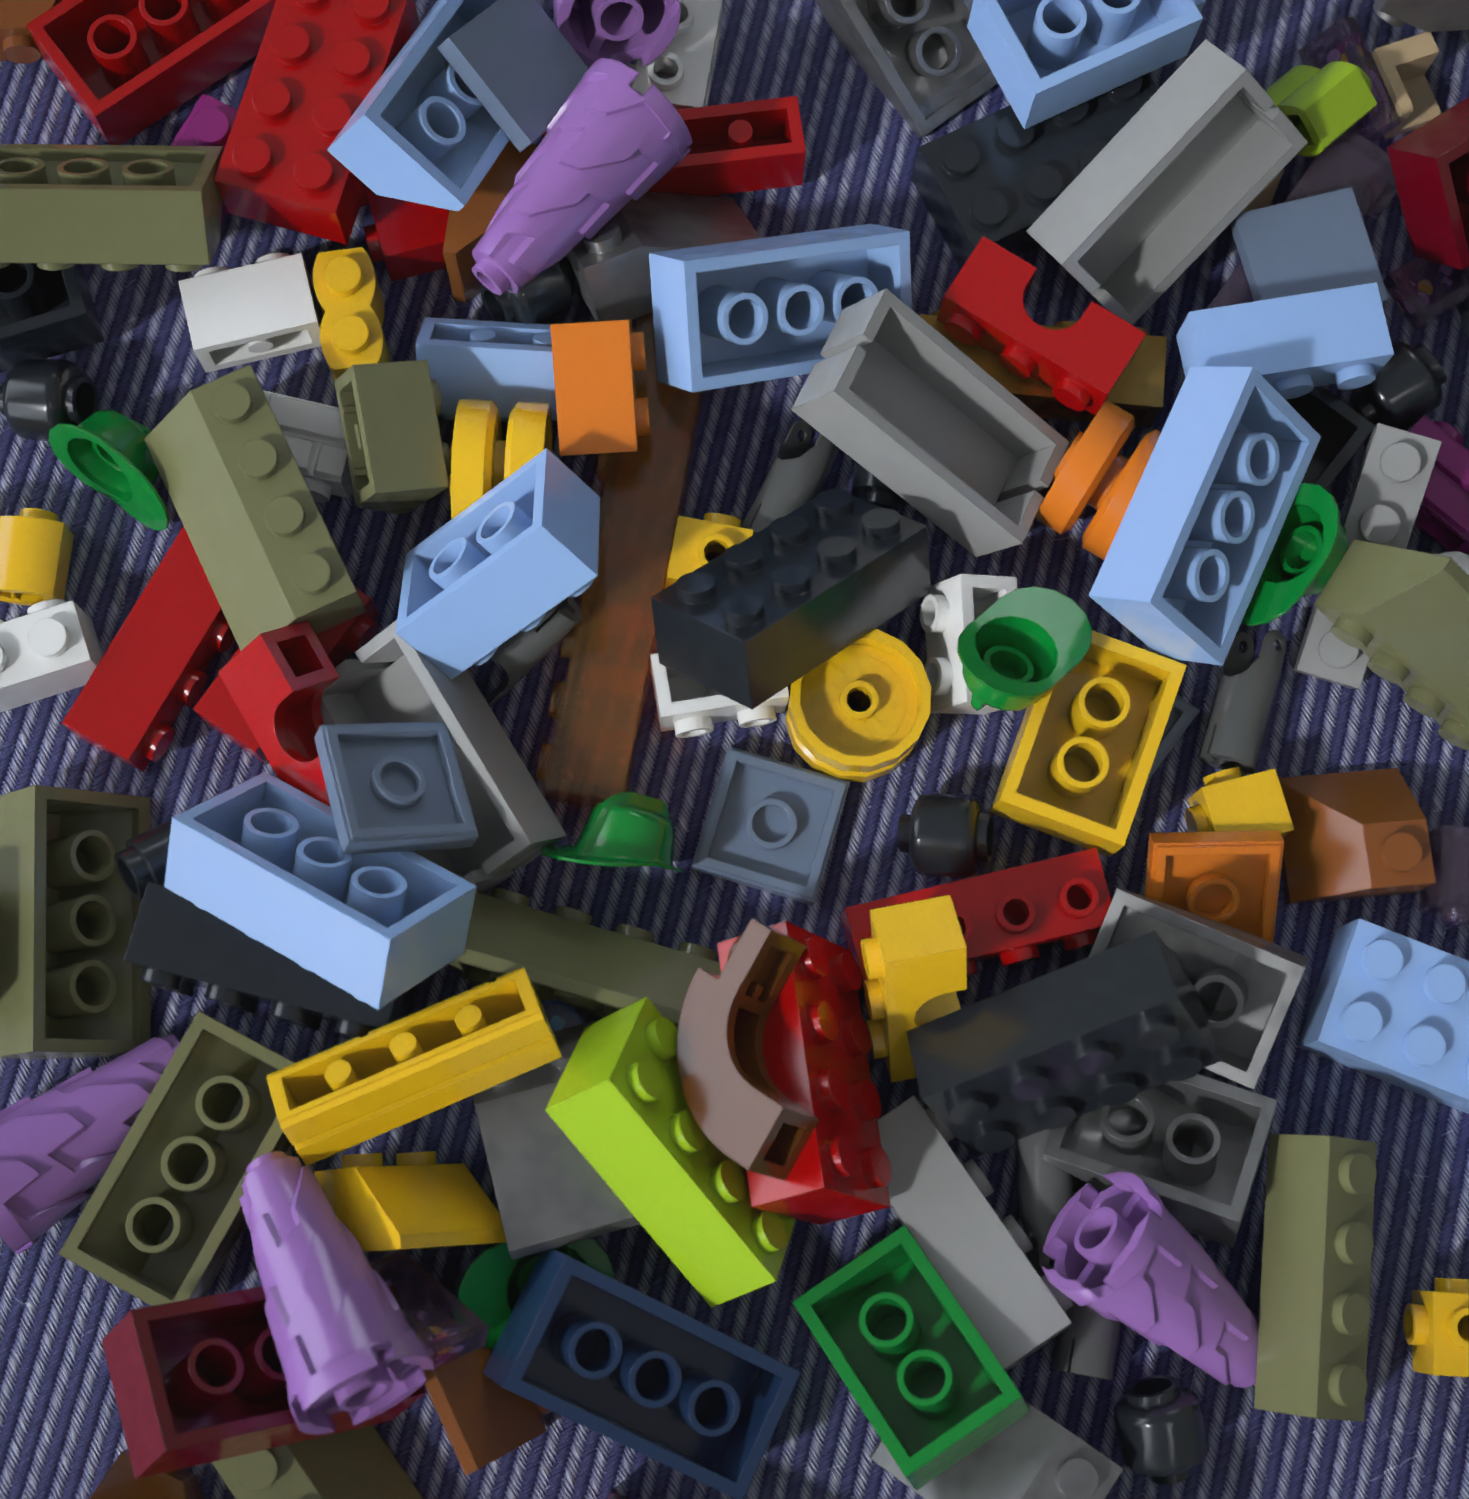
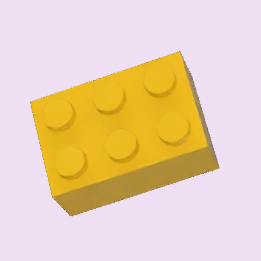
(1090, 746)

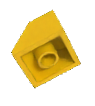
(410, 1202)

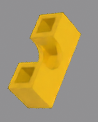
(912, 975)

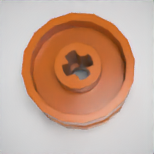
(1098, 477)

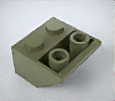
(393, 435)

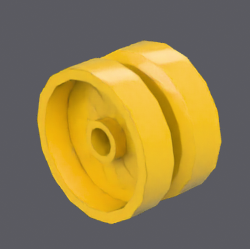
(482, 457)
(868, 743)

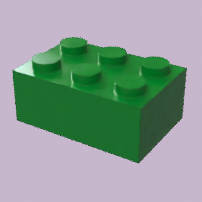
(911, 1357)

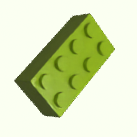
(634, 1127)

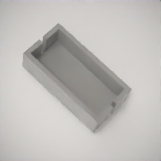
(1168, 183)
(931, 424)
(503, 796)

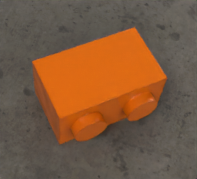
(598, 387)

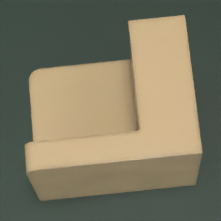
(1403, 71)

